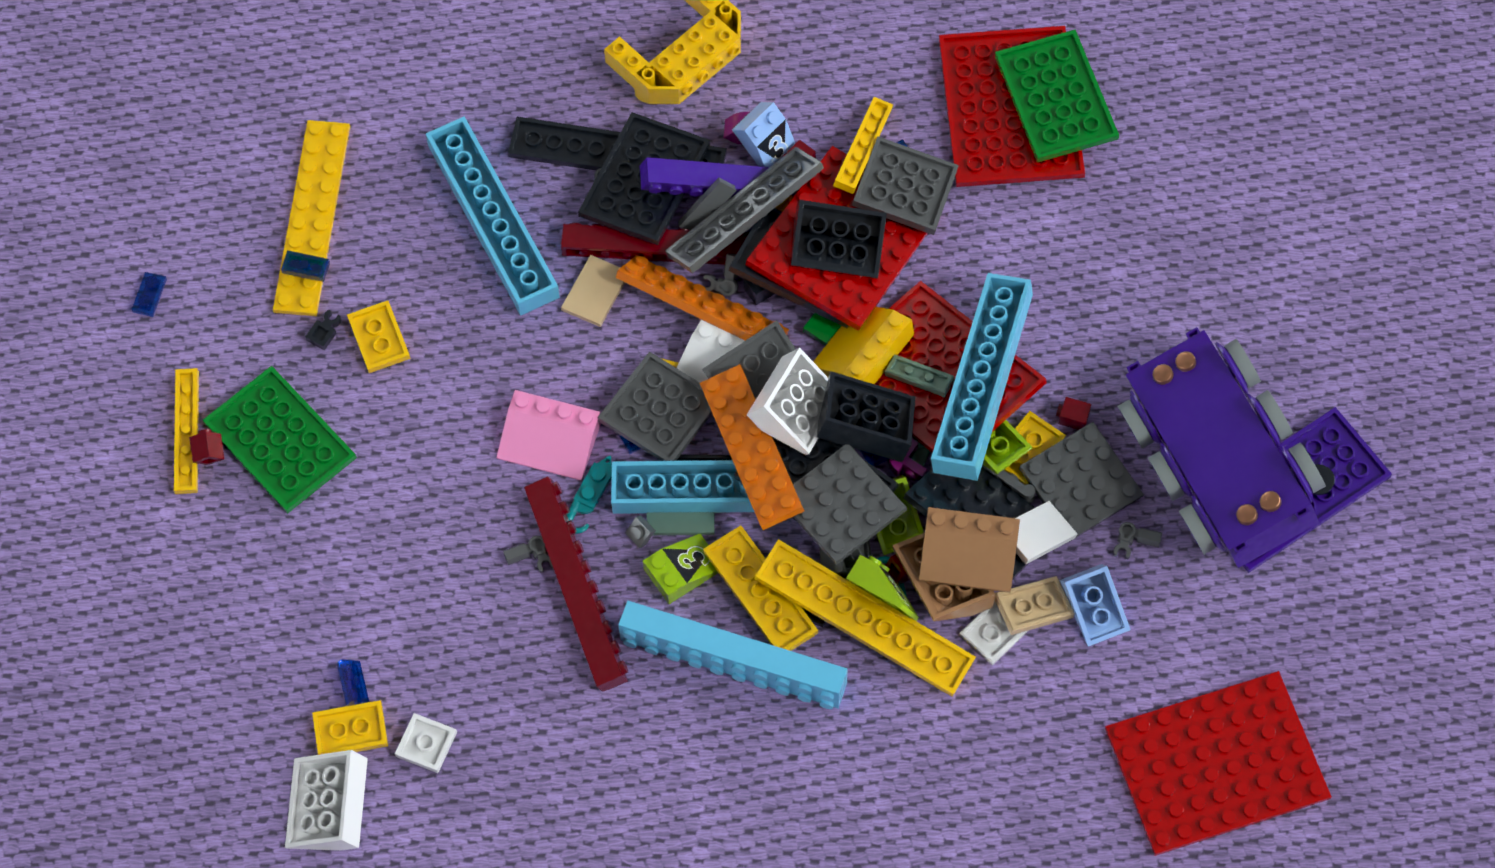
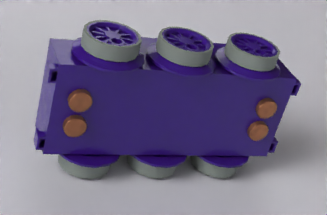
(1222, 447)

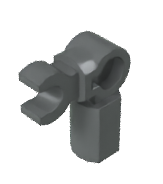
(725, 286)
(1129, 532)
(522, 551)

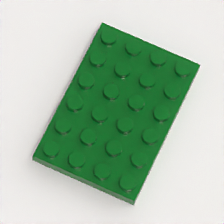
(1056, 95)
(280, 439)

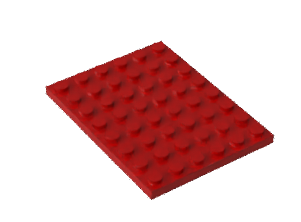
(982, 117)
(839, 294)
(939, 344)
(1217, 763)

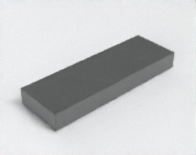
(709, 202)

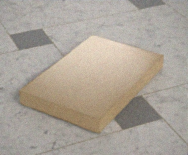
(594, 291)
(1034, 605)

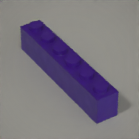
(693, 176)

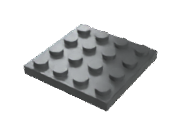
(905, 185)
(756, 356)
(658, 409)
(1082, 479)
(845, 503)

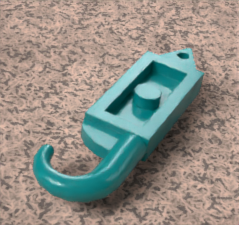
(591, 490)

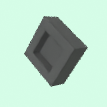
(640, 531)

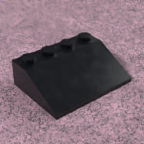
(837, 238)
(867, 417)

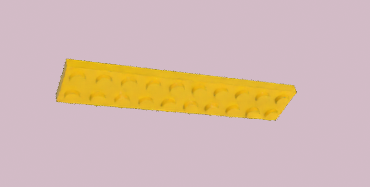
(312, 212)
(865, 617)

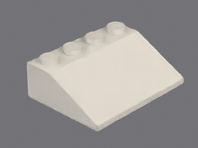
(705, 347)
(791, 402)
(328, 801)

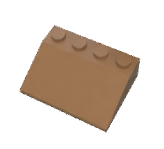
(969, 549)
(940, 600)

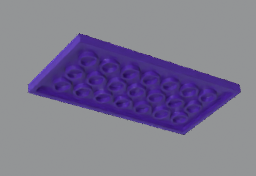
(1355, 468)

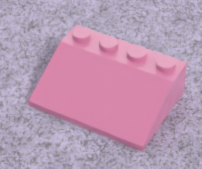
(548, 435)

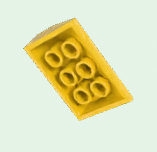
(867, 351)

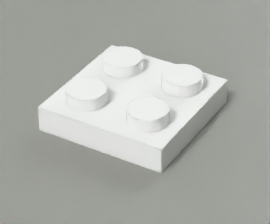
(425, 743)

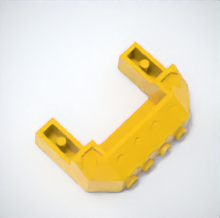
(685, 62)

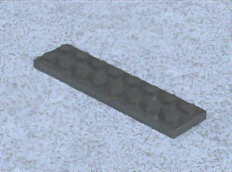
(744, 210)

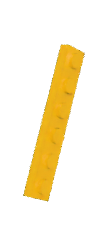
(863, 145)
(185, 426)

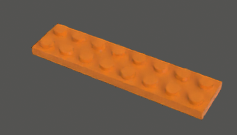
(693, 298)
(751, 449)

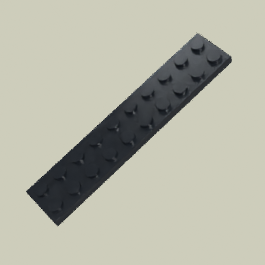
(572, 144)

